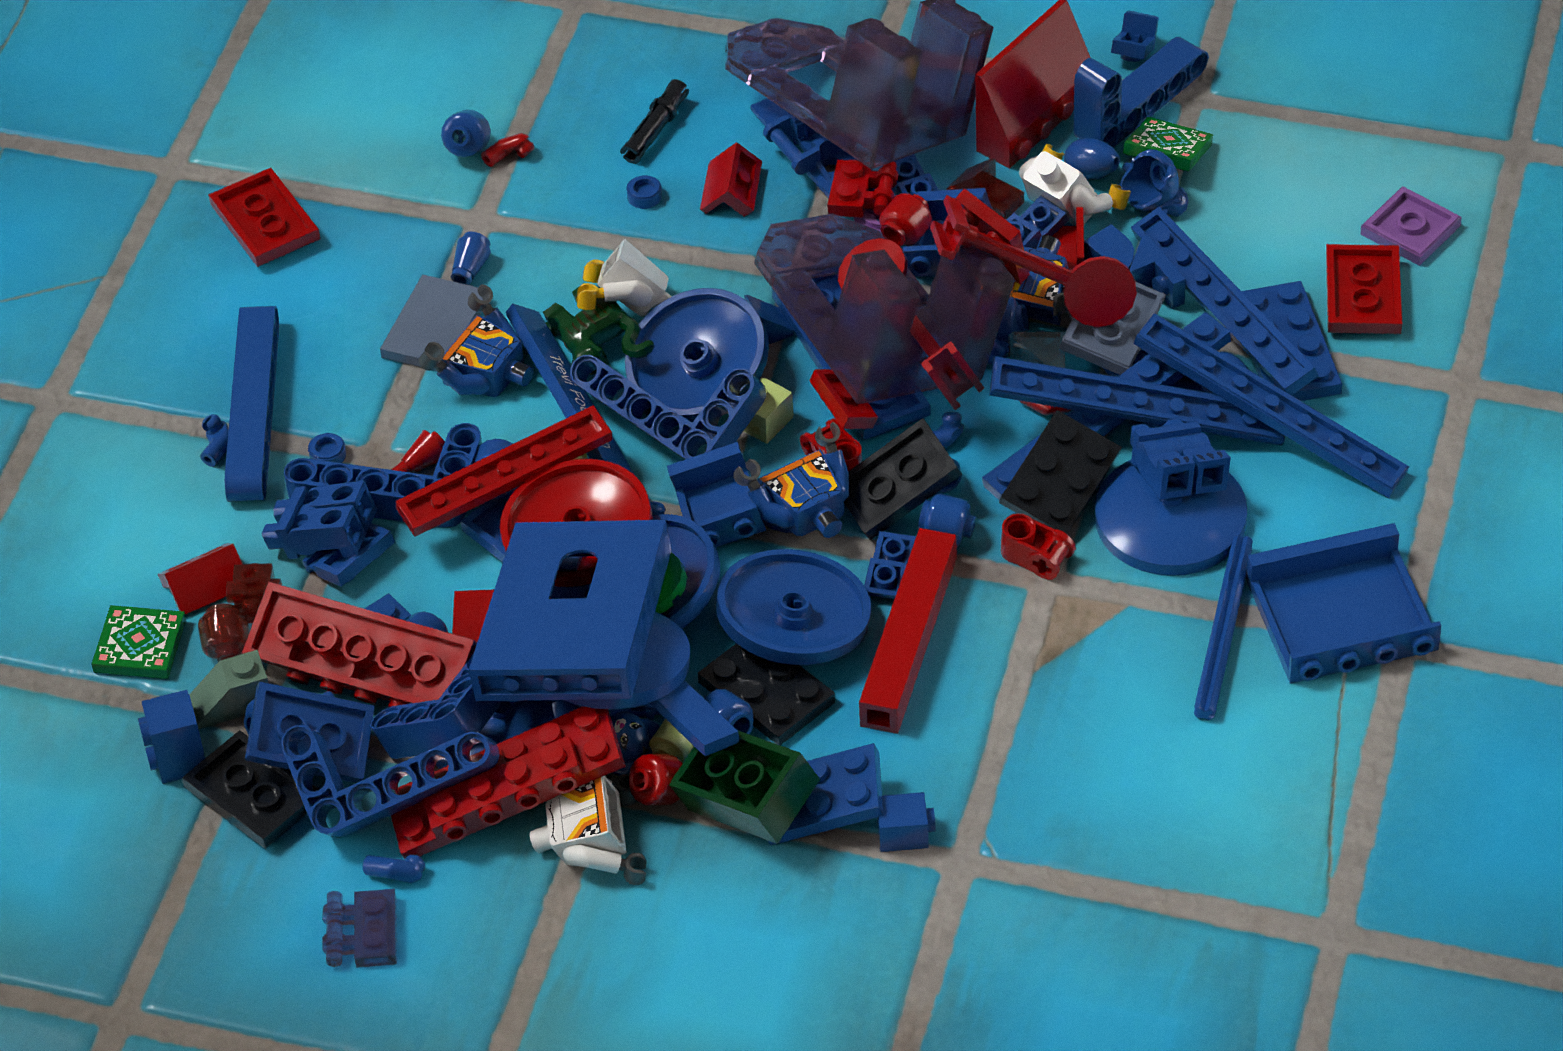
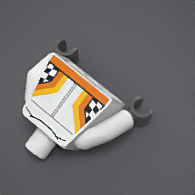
(589, 829)

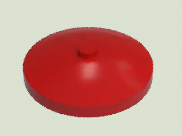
(576, 493)

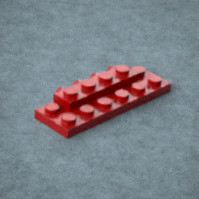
(355, 648)
(528, 772)

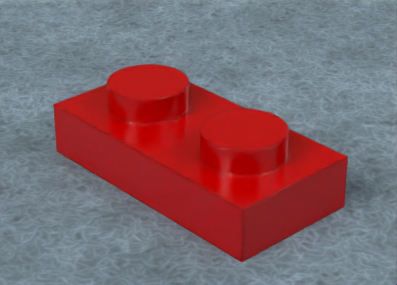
(841, 403)

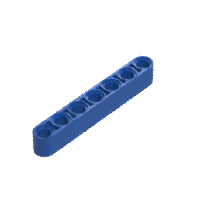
(252, 404)

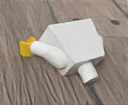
(1067, 186)
(626, 278)

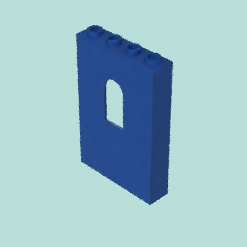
(571, 645)

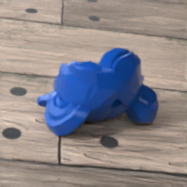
(1154, 183)

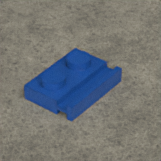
(338, 569)

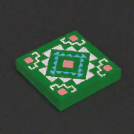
(1178, 142)
(139, 642)

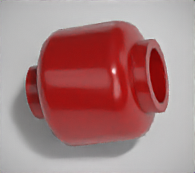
(905, 219)
(651, 778)

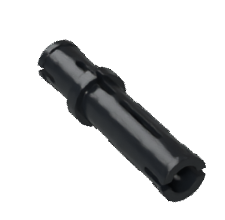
(661, 111)

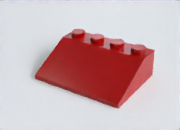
(1029, 86)

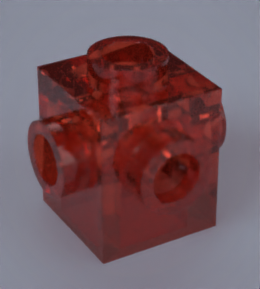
(249, 587)

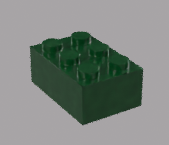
(747, 786)

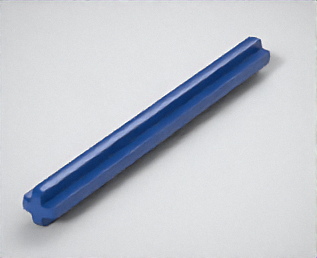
(1223, 628)

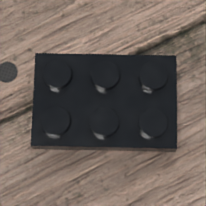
(1060, 473)
(898, 478)
(779, 693)
(248, 794)

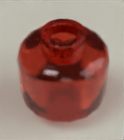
(223, 631)

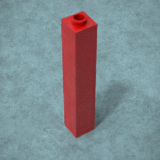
(908, 631)

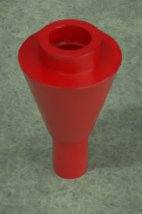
(422, 453)

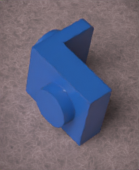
(1137, 36)

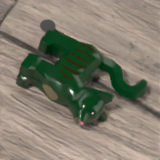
(592, 328)

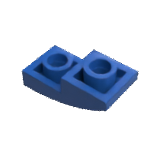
(912, 177)
(1039, 220)
(888, 564)

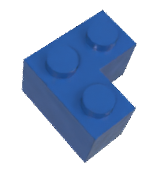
(174, 734)

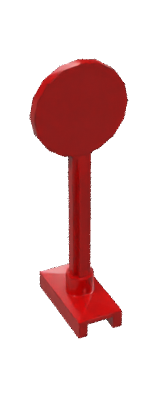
(1093, 291)
(944, 364)

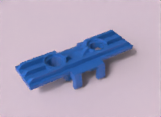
(789, 131)

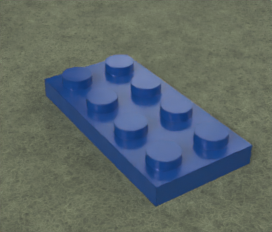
(1293, 316)

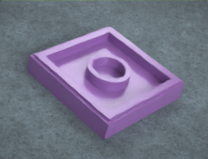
(1412, 224)

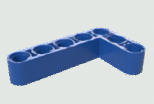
(1115, 107)
(663, 418)
(389, 485)
(424, 725)
(383, 784)

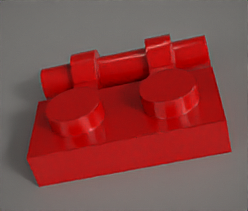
(851, 187)

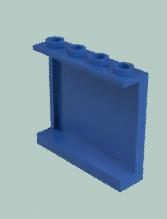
(1340, 603)

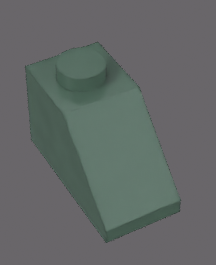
(227, 689)

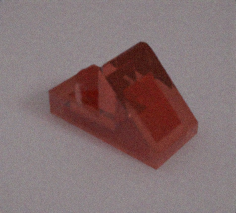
(1002, 196)

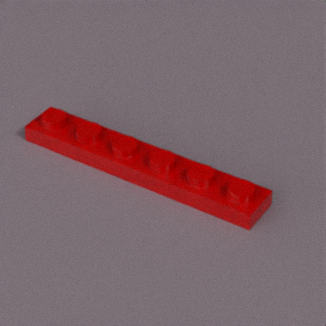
(502, 470)

